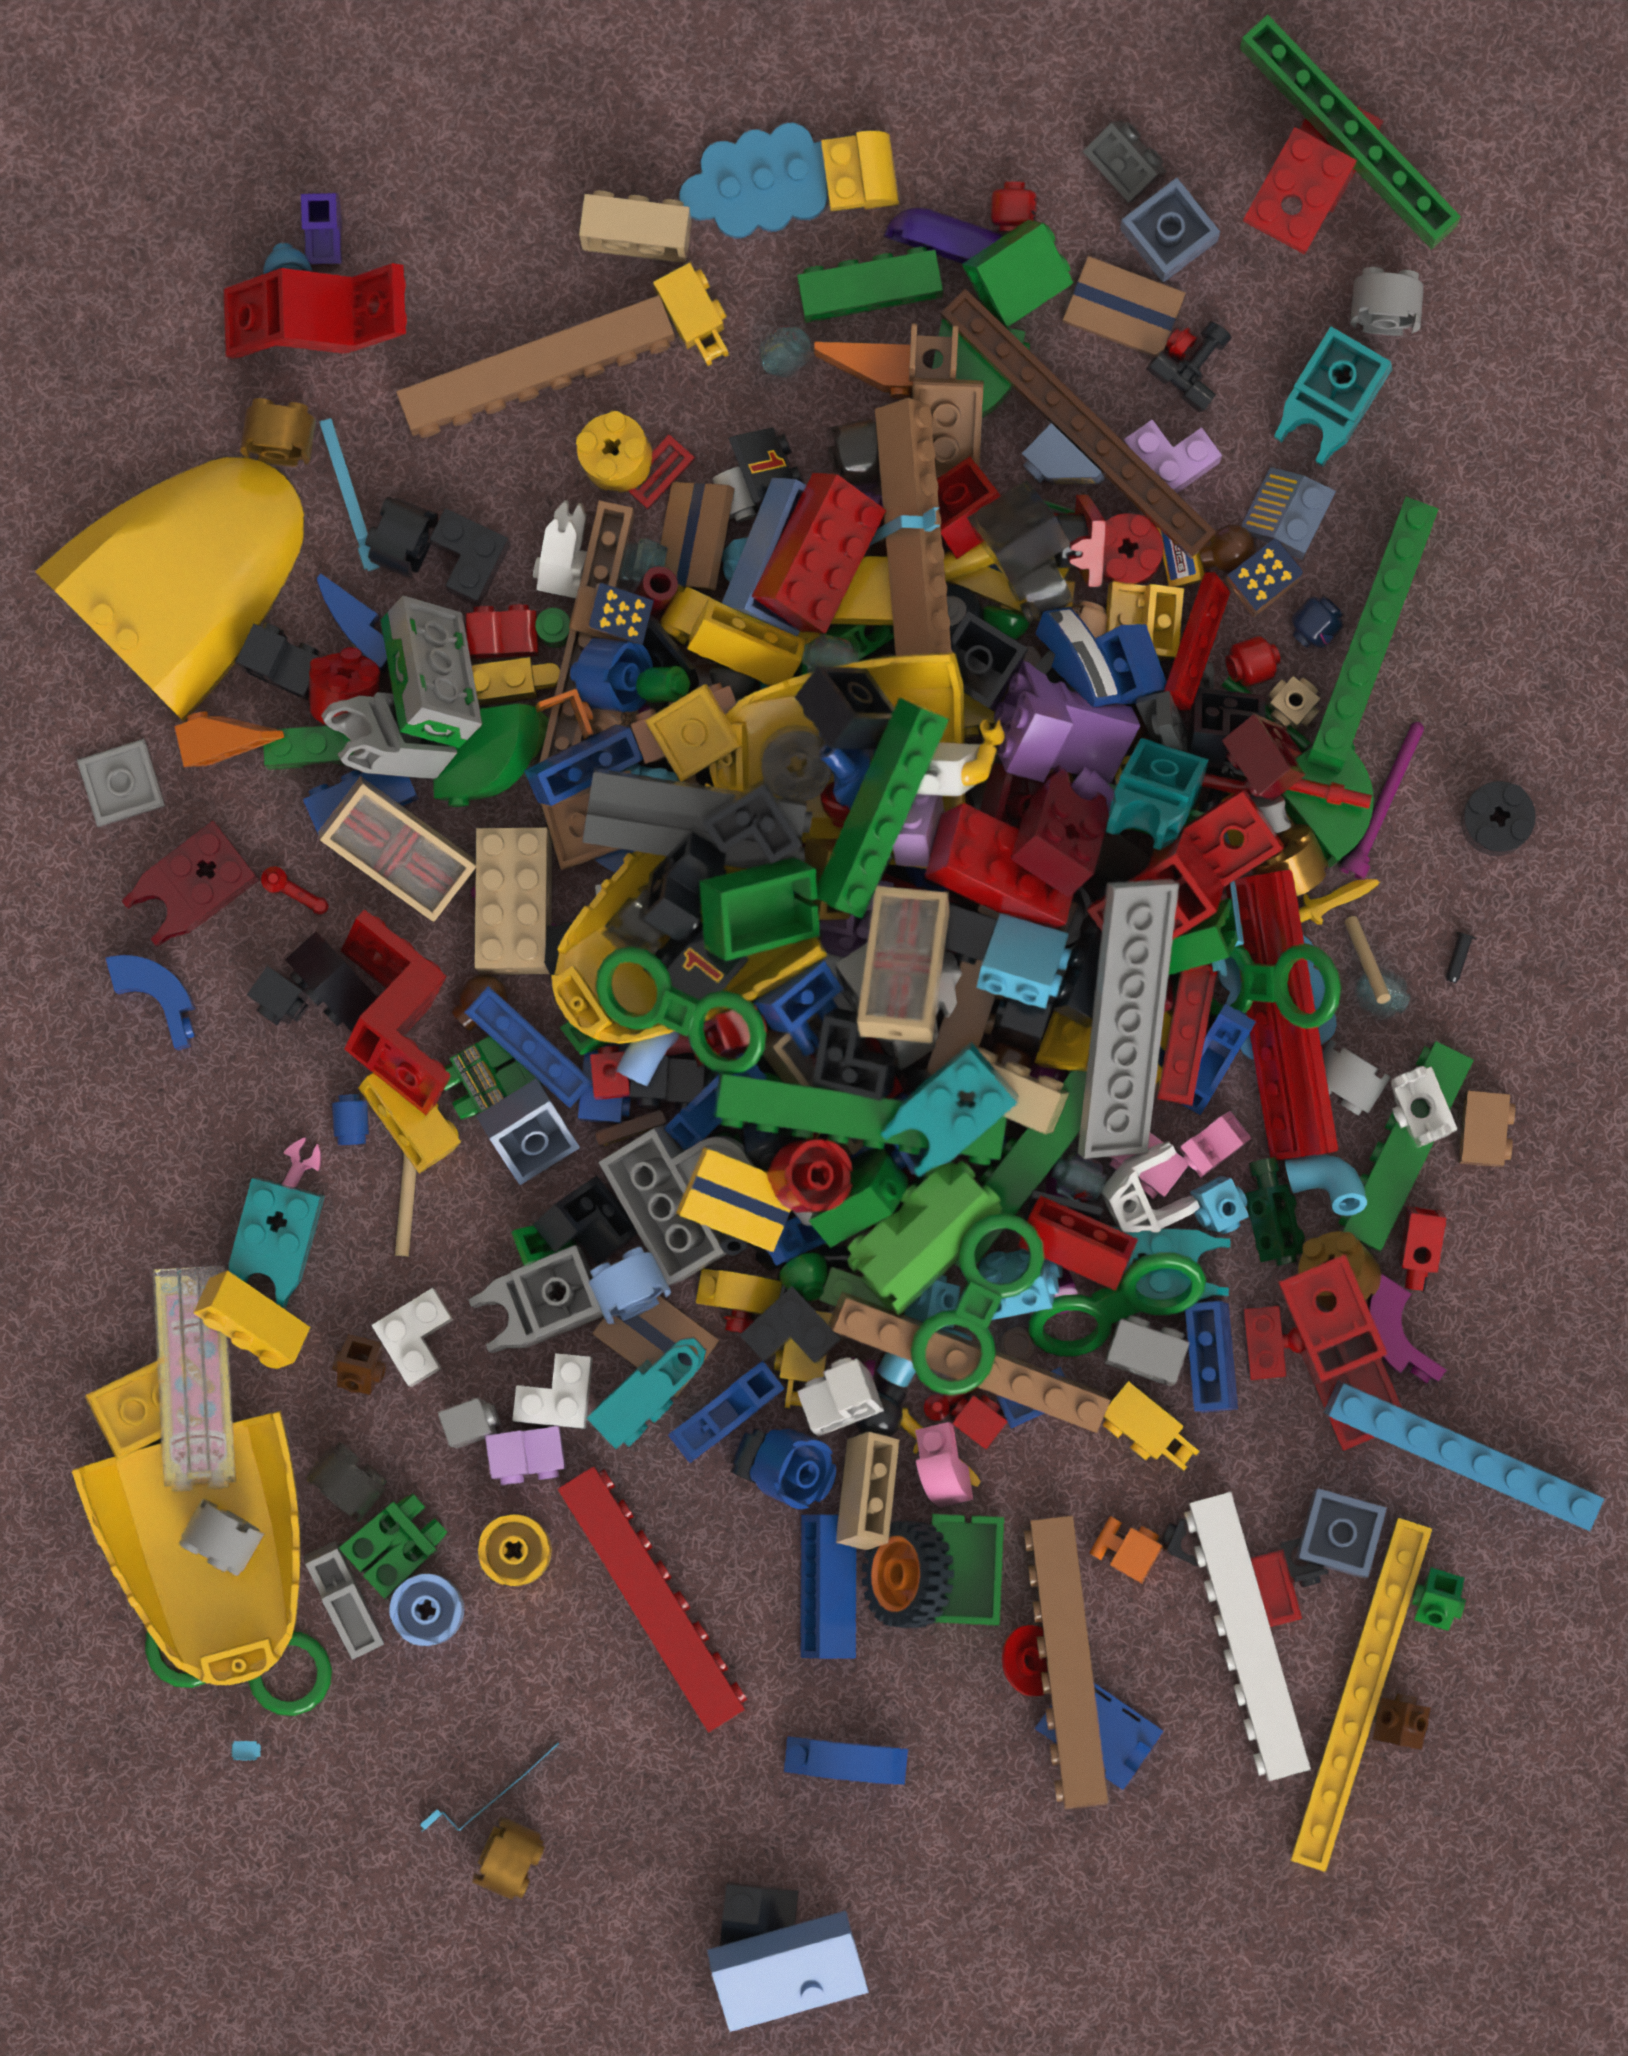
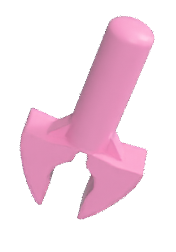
(298, 1168)

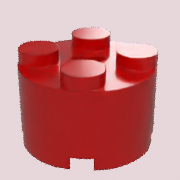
(1138, 534)
(341, 678)
(808, 1191)

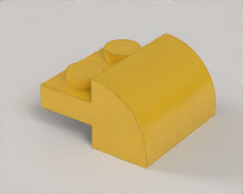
(860, 171)
(1150, 605)

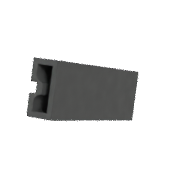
(660, 813)

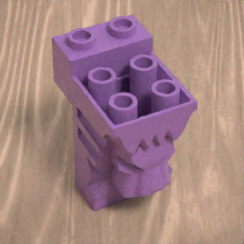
(1056, 727)

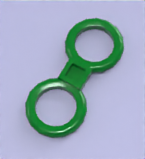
(1270, 984)
(680, 1010)
(977, 1304)
(1111, 1306)
(257, 1685)

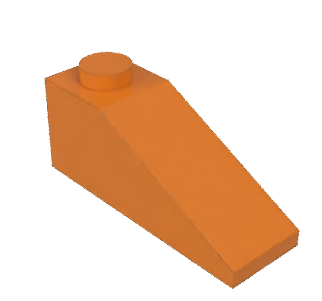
(875, 364)
(215, 738)

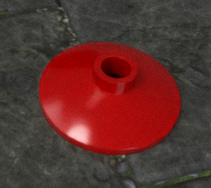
(1018, 1646)

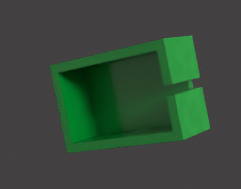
(758, 910)
(976, 1567)

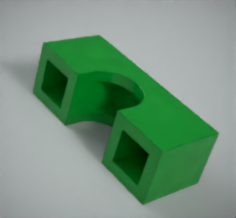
(305, 747)

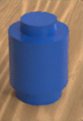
(350, 1120)

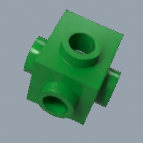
(1446, 1603)

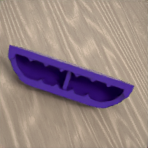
(939, 232)

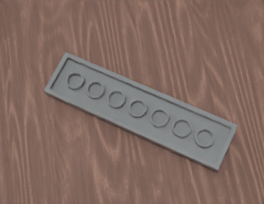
(1127, 1018)

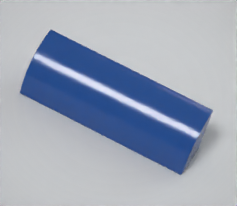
(827, 1591)

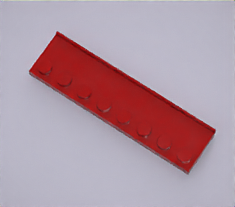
(1285, 1055)

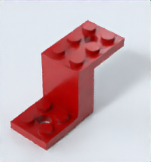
(1314, 176)
(314, 310)
(1205, 861)
(409, 994)
(1338, 1342)

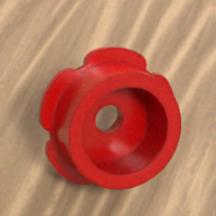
(1179, 343)
(738, 1321)

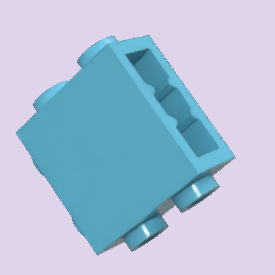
(1024, 961)
(1006, 1267)

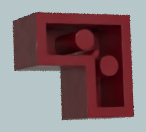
(1265, 756)

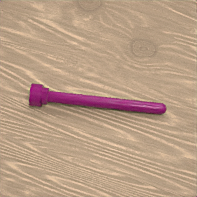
(1357, 860)

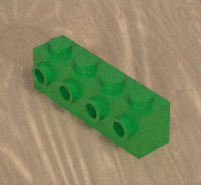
(869, 285)

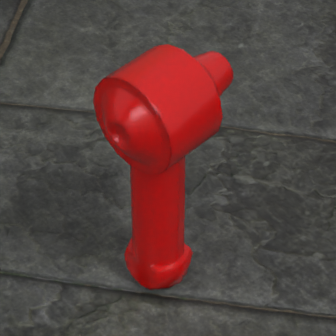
(276, 881)
(938, 1406)

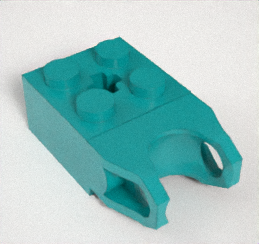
(1330, 405)
(1156, 792)
(945, 1118)
(270, 1251)
(1168, 1282)
(645, 1394)

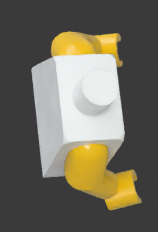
(961, 766)

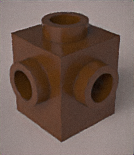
(359, 1365)
(1401, 1722)

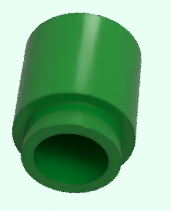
(553, 627)
(663, 684)

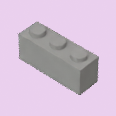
(469, 1422)

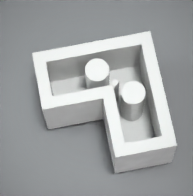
(405, 1332)
(841, 1398)
(564, 1403)

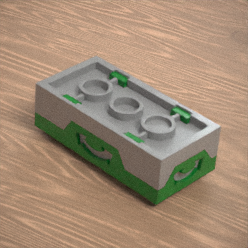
(431, 672)

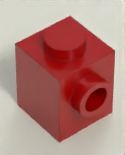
(606, 1080)
(978, 1419)

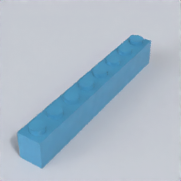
(1463, 1455)

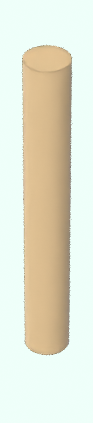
(1367, 960)
(405, 1208)

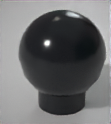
(889, 1420)

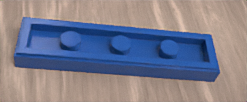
(528, 1047)

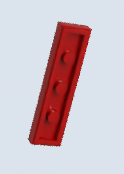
(1197, 640)
(1187, 1035)

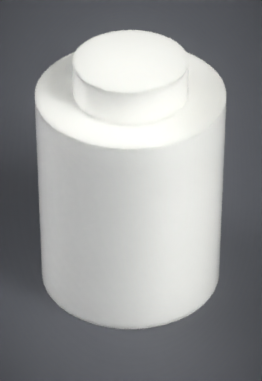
(742, 503)

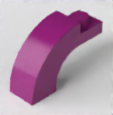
(1386, 1312)

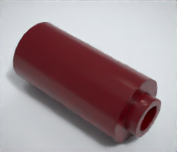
(658, 585)

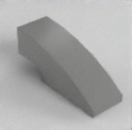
(343, 1600)

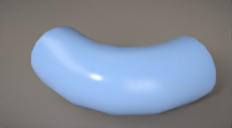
(644, 1057)

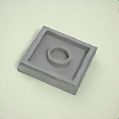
(121, 783)

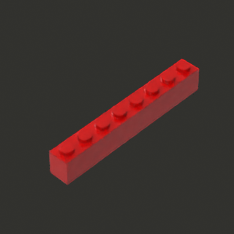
(652, 1599)

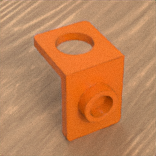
(581, 709)

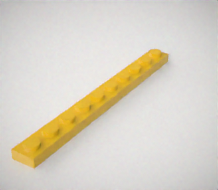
(1361, 1694)

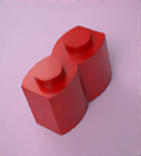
(502, 633)

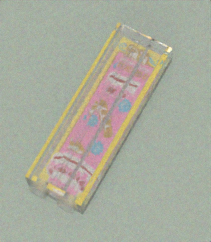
(192, 1384)

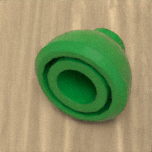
(1006, 621)
(806, 1274)

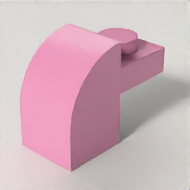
(1214, 1144)
(939, 1467)

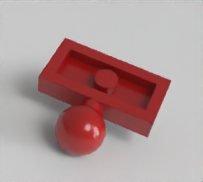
(1268, 1342)

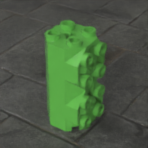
(922, 1238)

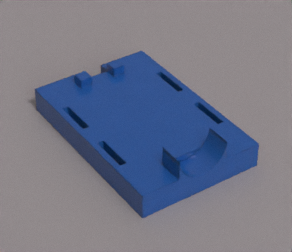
(1122, 1738)

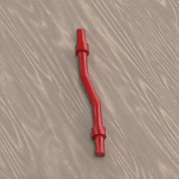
(1333, 793)

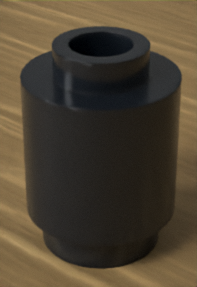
(746, 1453)

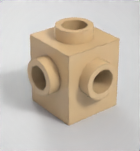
(1284, 712)

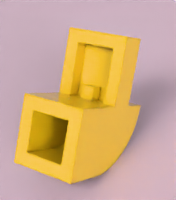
(737, 1291)

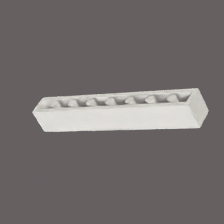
(1248, 1637)

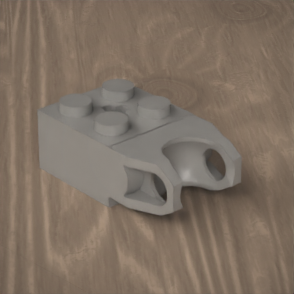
(379, 743)
(530, 1303)

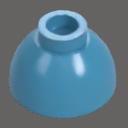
(286, 257)

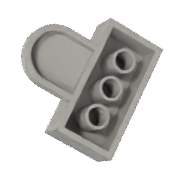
(650, 1183)

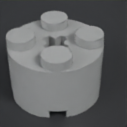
(1387, 301)
(1352, 1079)
(221, 1537)

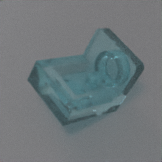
(642, 558)

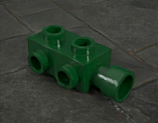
(1268, 1217)

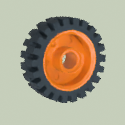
(908, 1575)

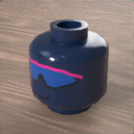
(1317, 622)

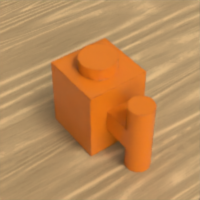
(1133, 1554)

